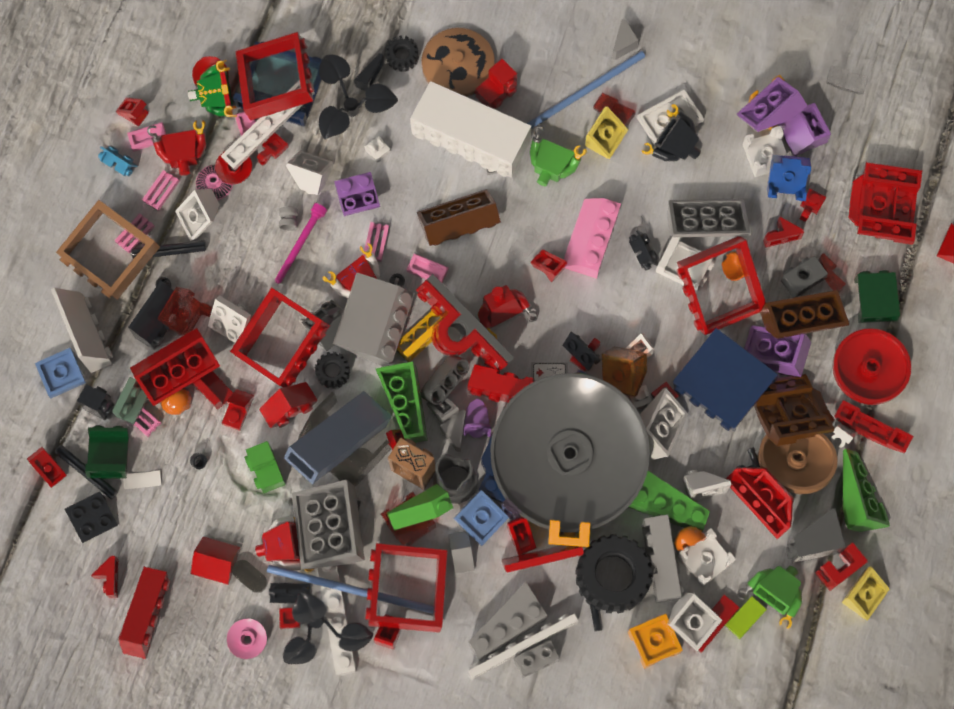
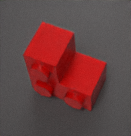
(499, 85)
(288, 403)

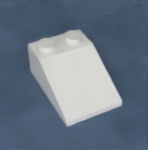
(663, 423)

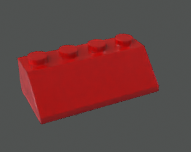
(174, 366)

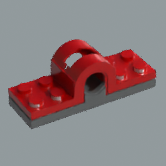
(471, 331)

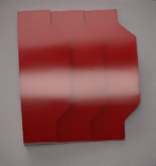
(885, 202)

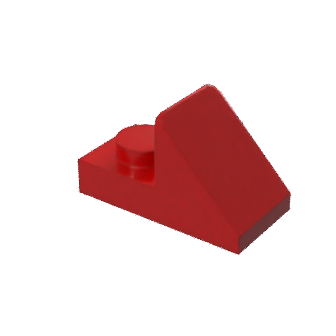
(133, 110)
(787, 233)
(549, 264)
(238, 408)
(46, 467)
(109, 571)

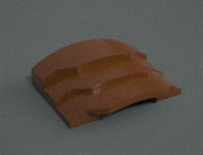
(793, 411)

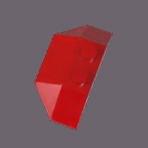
(764, 497)

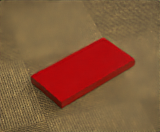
(541, 557)

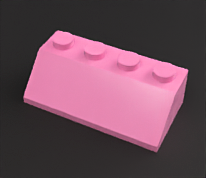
(591, 236)

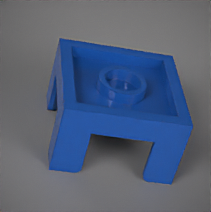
(788, 176)

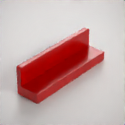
(213, 389)

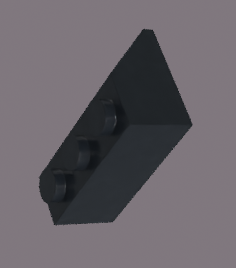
(145, 325)

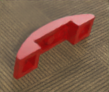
(873, 429)

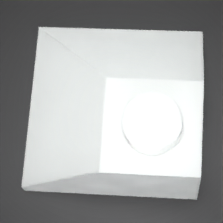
(309, 171)
(197, 212)
(704, 485)
(693, 620)

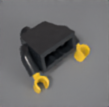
(677, 139)

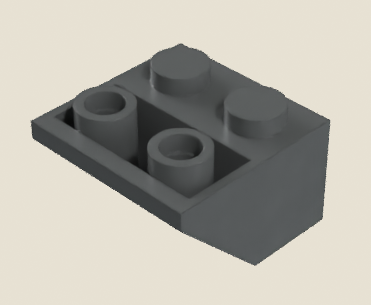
(331, 314)

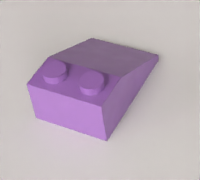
(773, 106)
(781, 355)

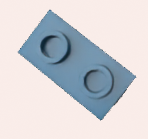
(124, 162)

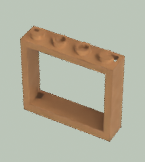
(133, 268)

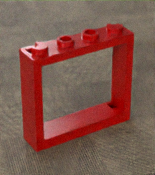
(281, 102)
(750, 275)
(257, 325)
(407, 623)

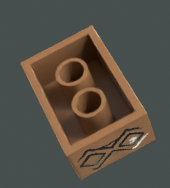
(412, 463)

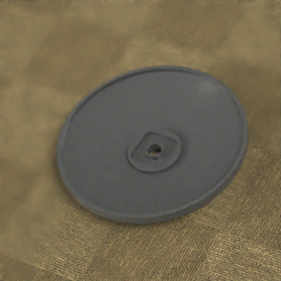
(579, 415)

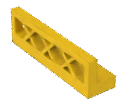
(419, 344)

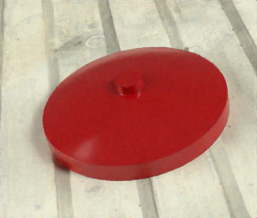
(871, 366)

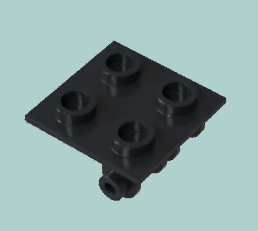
(91, 517)

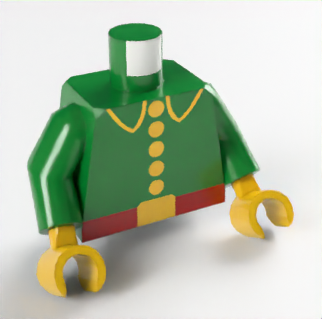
(214, 91)

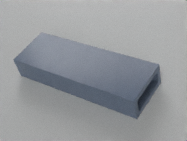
(337, 437)

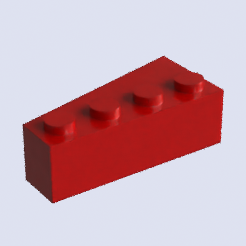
(494, 385)
(143, 612)

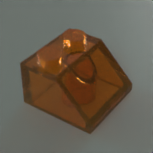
(624, 369)

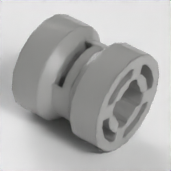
(288, 218)

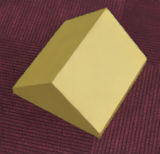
(606, 134)
(866, 593)

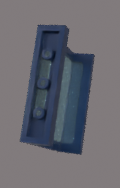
(276, 76)

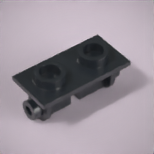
(641, 243)
(580, 351)
(286, 592)

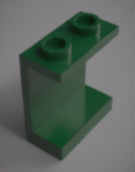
(878, 296)
(107, 452)

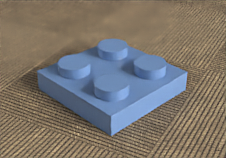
(60, 373)
(481, 518)

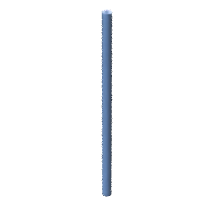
(590, 87)
(349, 588)

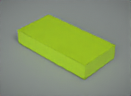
(745, 617)

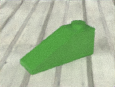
(421, 508)

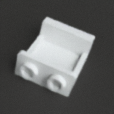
(678, 251)

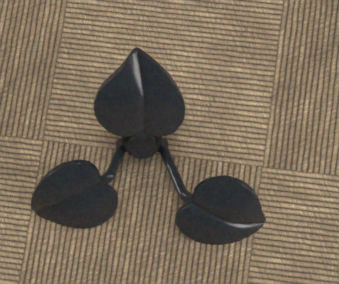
(335, 121)
(312, 611)

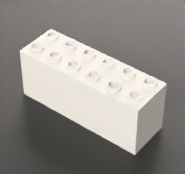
(470, 129)

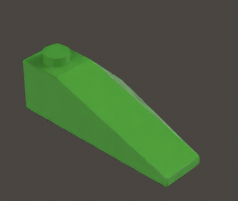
(859, 503)

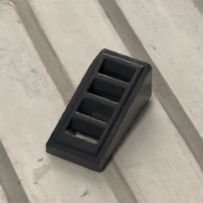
(369, 73)

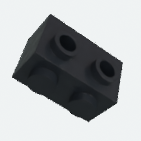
(96, 401)

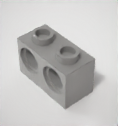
(536, 659)

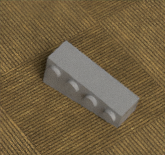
(662, 551)
(509, 622)

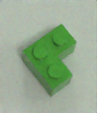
(263, 462)

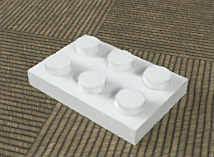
(656, 118)

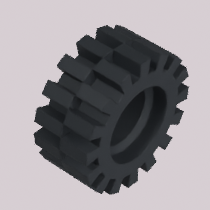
(402, 44)
(332, 359)

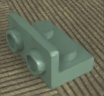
(130, 402)

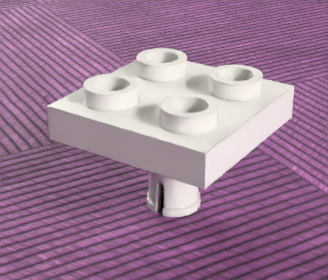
(228, 318)

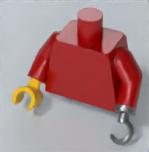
(180, 148)
(502, 305)

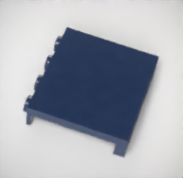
(724, 380)

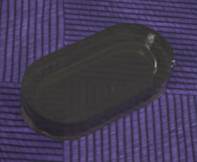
(249, 576)

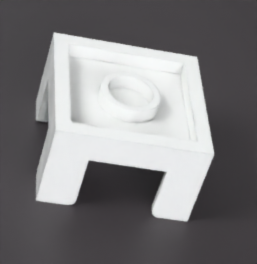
(760, 150)
(706, 558)

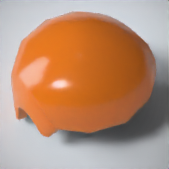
(732, 267)
(177, 402)
(688, 537)

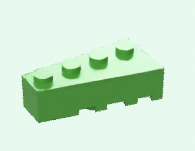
(404, 395)
(660, 499)

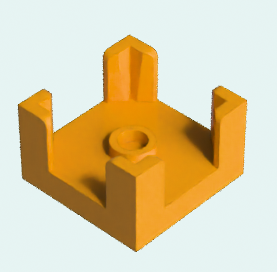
(569, 538)
(655, 640)

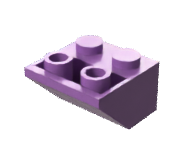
(805, 130)
(357, 194)

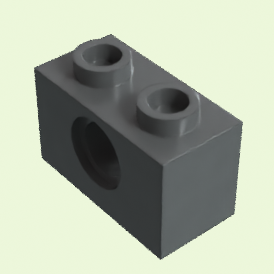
(795, 284)

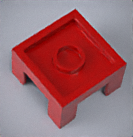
(853, 561)

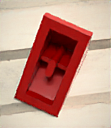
(521, 535)
(387, 636)

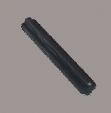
(174, 249)
(80, 467)

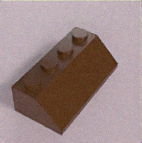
(458, 217)
(804, 314)

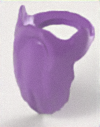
(477, 420)

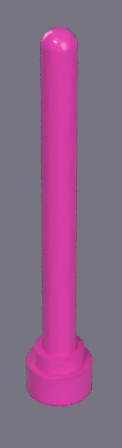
(317, 212)

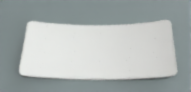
(142, 480)

